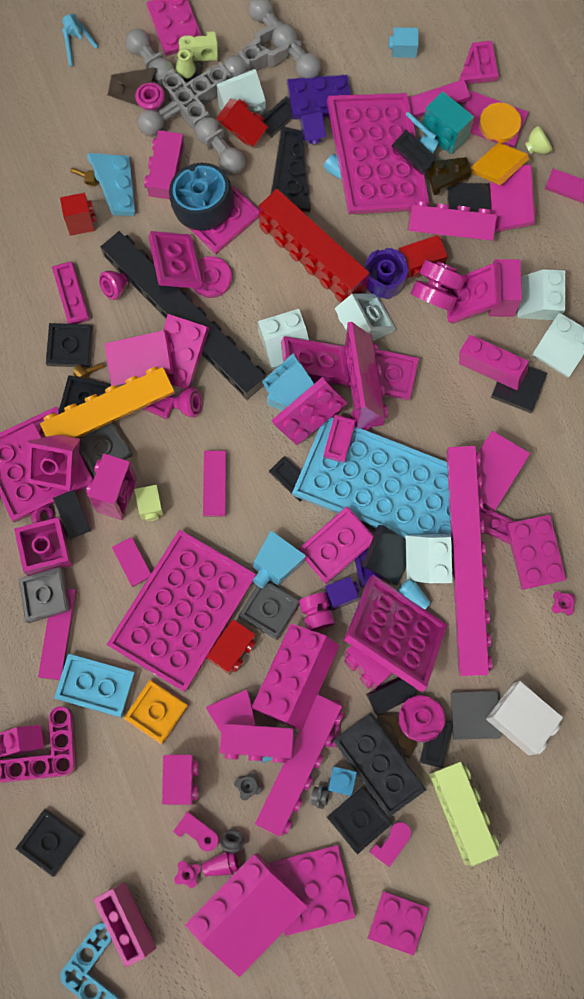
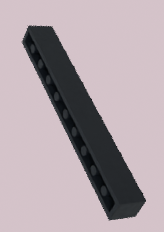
(218, 348)

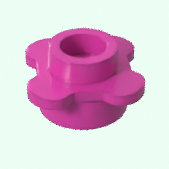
(563, 597)
(193, 870)

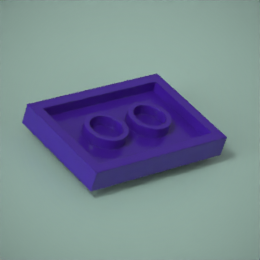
(311, 94)

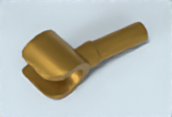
(89, 176)
(79, 371)

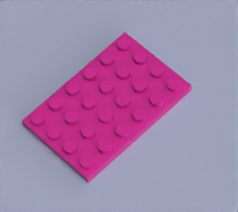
(371, 171)
(181, 610)

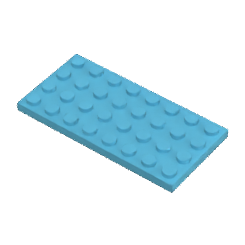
(379, 484)

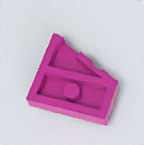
(480, 64)

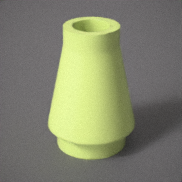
(185, 66)

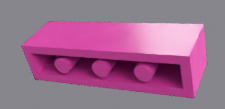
(451, 222)

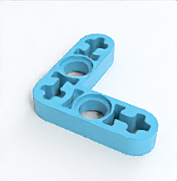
(84, 967)

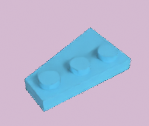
(115, 180)

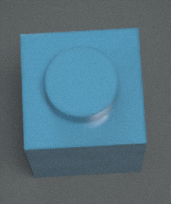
(342, 781)

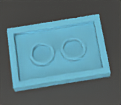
(94, 685)

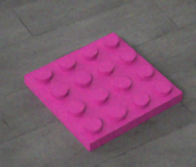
(18, 495)
(396, 633)

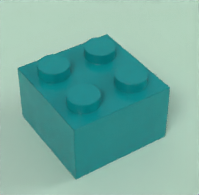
(448, 122)

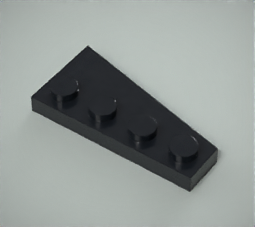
(290, 168)

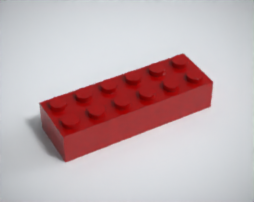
(311, 247)

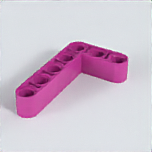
(52, 761)

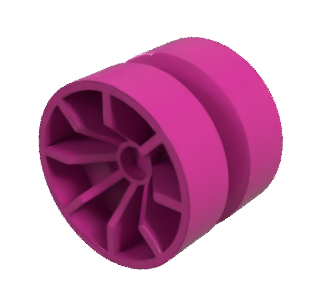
(436, 290)

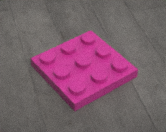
(321, 884)

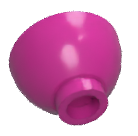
(150, 96)
(112, 284)
(189, 402)

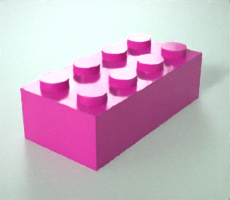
(295, 676)

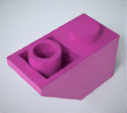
(20, 740)

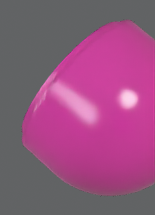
(35, 515)

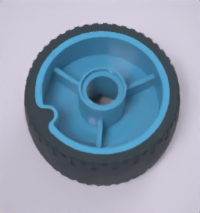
(201, 196)

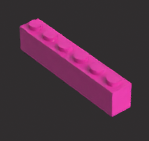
(296, 771)

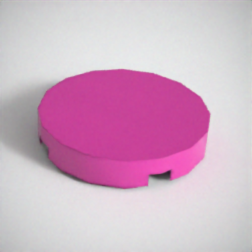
(215, 277)
(421, 718)

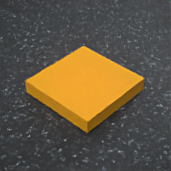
(499, 163)
(156, 712)

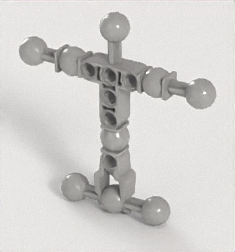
(206, 128)

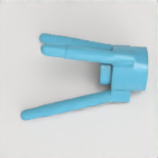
(73, 27)
(429, 141)

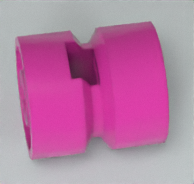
(317, 612)

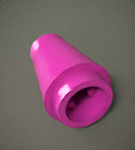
(221, 865)

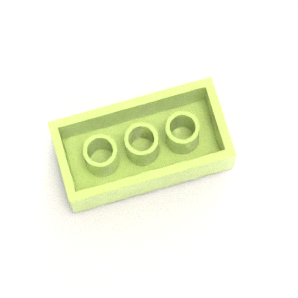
(464, 815)

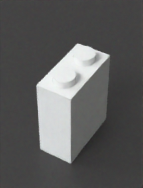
(525, 719)

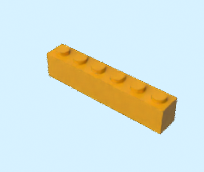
(111, 406)

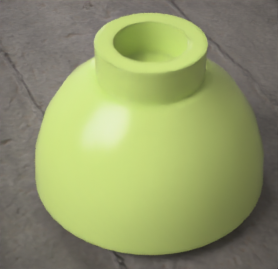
(538, 142)

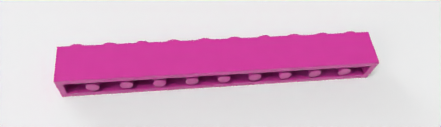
(467, 561)

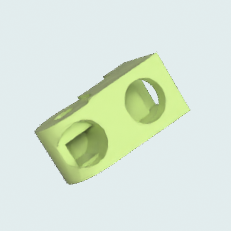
(200, 47)

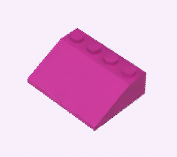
(363, 378)
(246, 915)

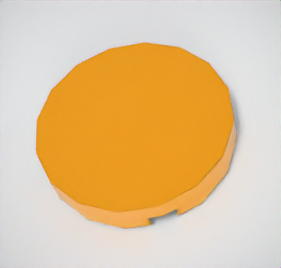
(500, 122)

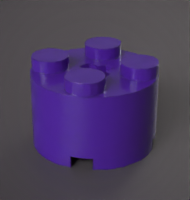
(386, 272)

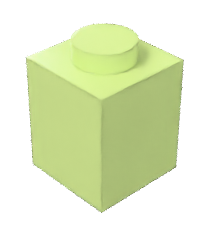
(149, 503)

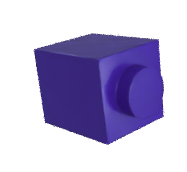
(312, 127)
(342, 593)

